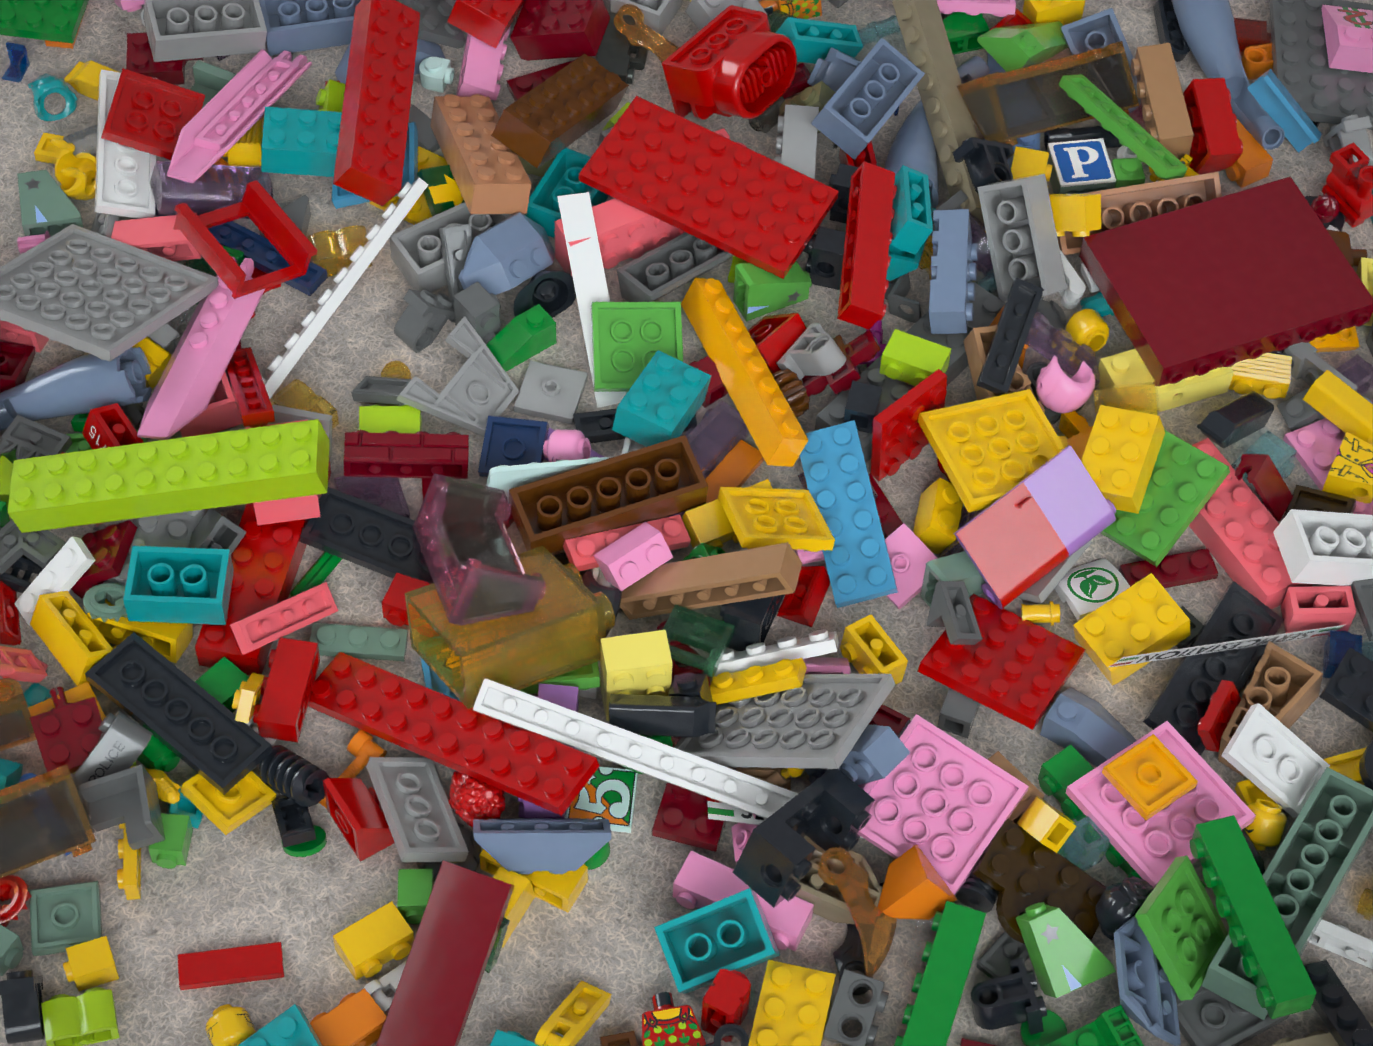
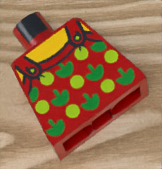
(670, 1024)

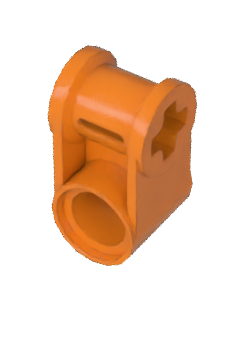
(1257, 60)

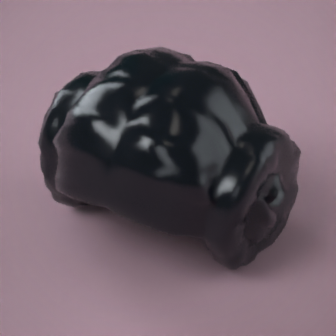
(1120, 903)

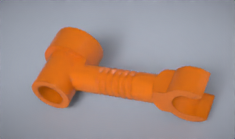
(362, 748)

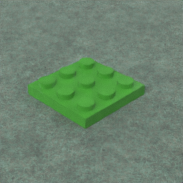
(628, 337)
(1182, 927)

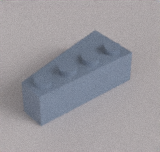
(952, 272)

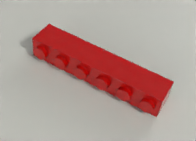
(867, 246)

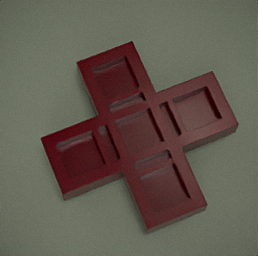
(857, 351)

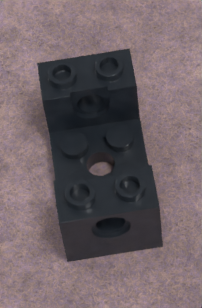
(828, 246)
(779, 856)

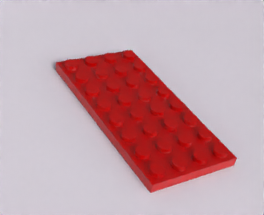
(709, 186)

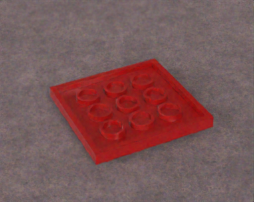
(1012, 668)

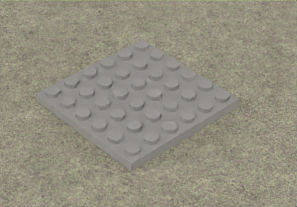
(96, 291)

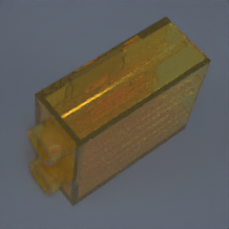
(517, 648)

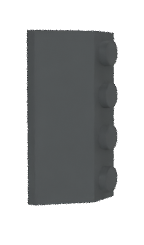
(668, 268)

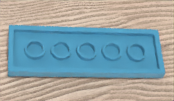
(844, 495)

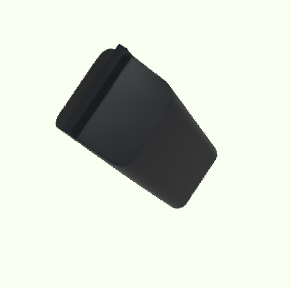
(1237, 419)
(662, 715)

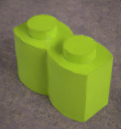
(80, 1019)

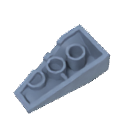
(1097, 32)
(1085, 726)

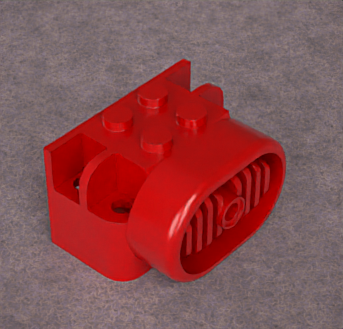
(731, 67)

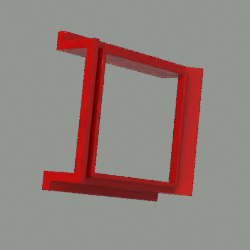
(269, 219)

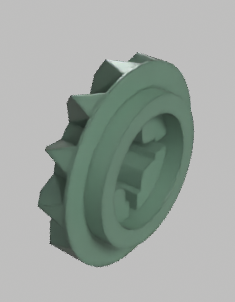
(95, 601)

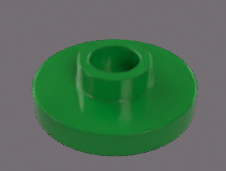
(310, 847)
(1053, 1029)

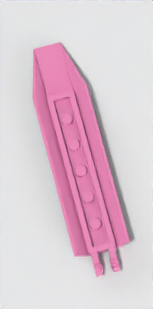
(233, 112)
(199, 359)

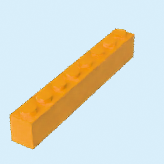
(744, 373)

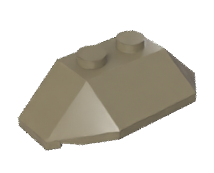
(828, 898)

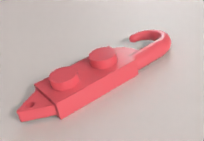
(21, 665)

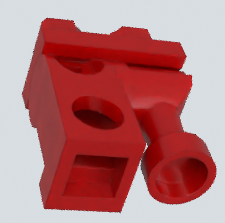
(1351, 184)

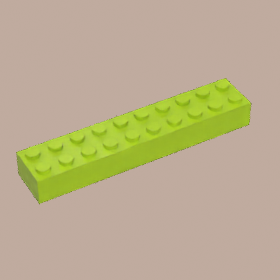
(169, 476)

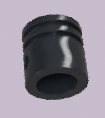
(977, 894)

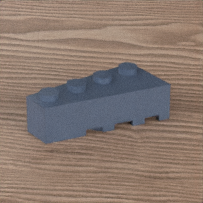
(871, 757)

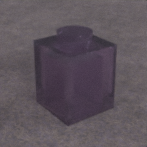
(1359, 373)

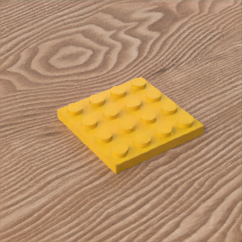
(990, 444)

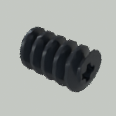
(293, 776)

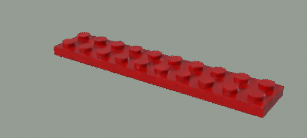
(452, 734)

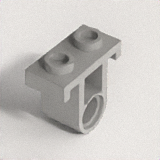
(1349, 131)
(813, 354)

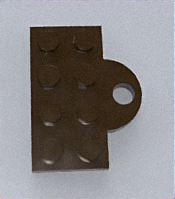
(1031, 874)

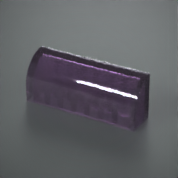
(213, 190)

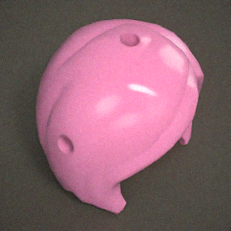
(1064, 393)

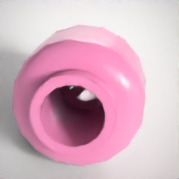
(566, 446)

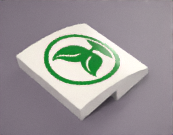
(1090, 587)

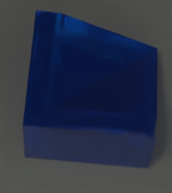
(18, 62)

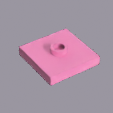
(908, 562)

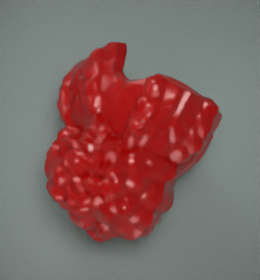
(475, 799)

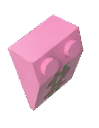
(1349, 38)

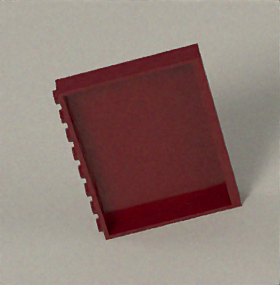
(1226, 280)

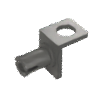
(896, 296)

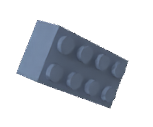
(307, 24)
(867, 98)

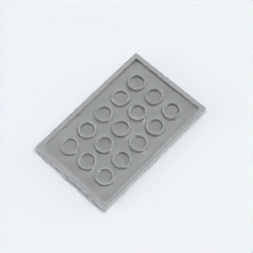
(794, 726)

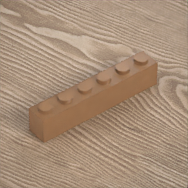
(714, 581)

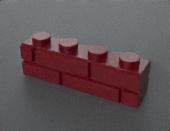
(405, 454)

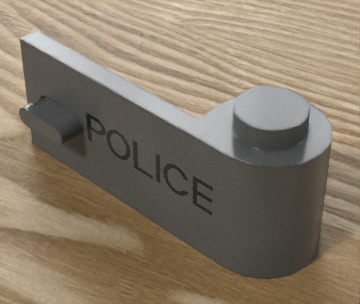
(117, 749)

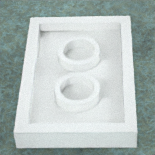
(1274, 759)

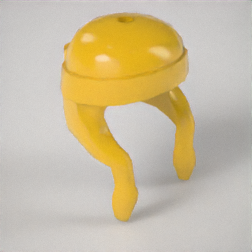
(75, 172)

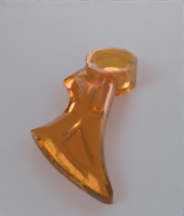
(641, 34)
(873, 926)

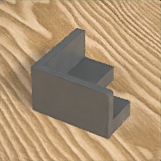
(37, 546)
(127, 799)

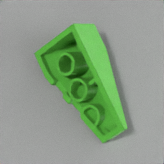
(1023, 44)

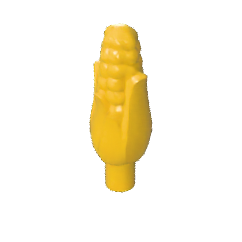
(166, 788)

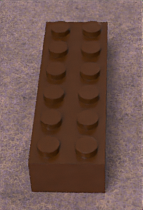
(560, 110)
(609, 494)

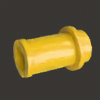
(1041, 613)

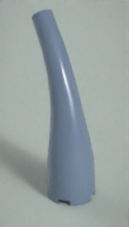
(1213, 41)
(914, 140)
(78, 387)

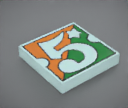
(607, 796)

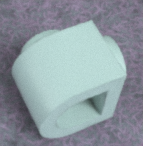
(436, 73)

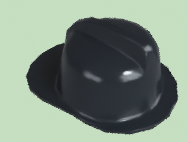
(550, 289)

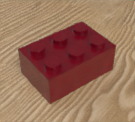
(559, 28)

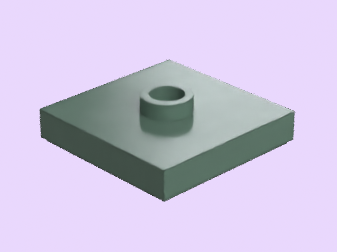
(64, 917)

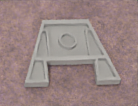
(475, 391)

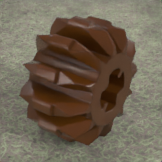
(793, 391)

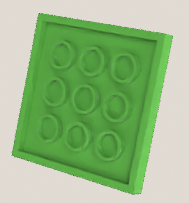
(1175, 495)

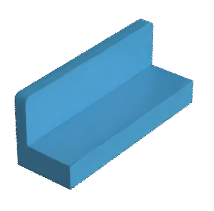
(1284, 110)

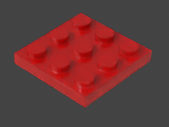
(149, 113)
(897, 429)

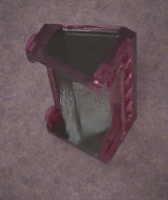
(472, 552)

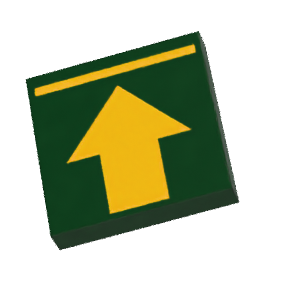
(442, 189)

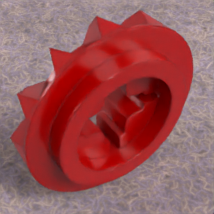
(16, 889)

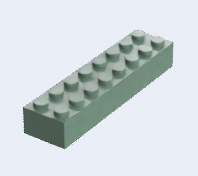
(1303, 876)

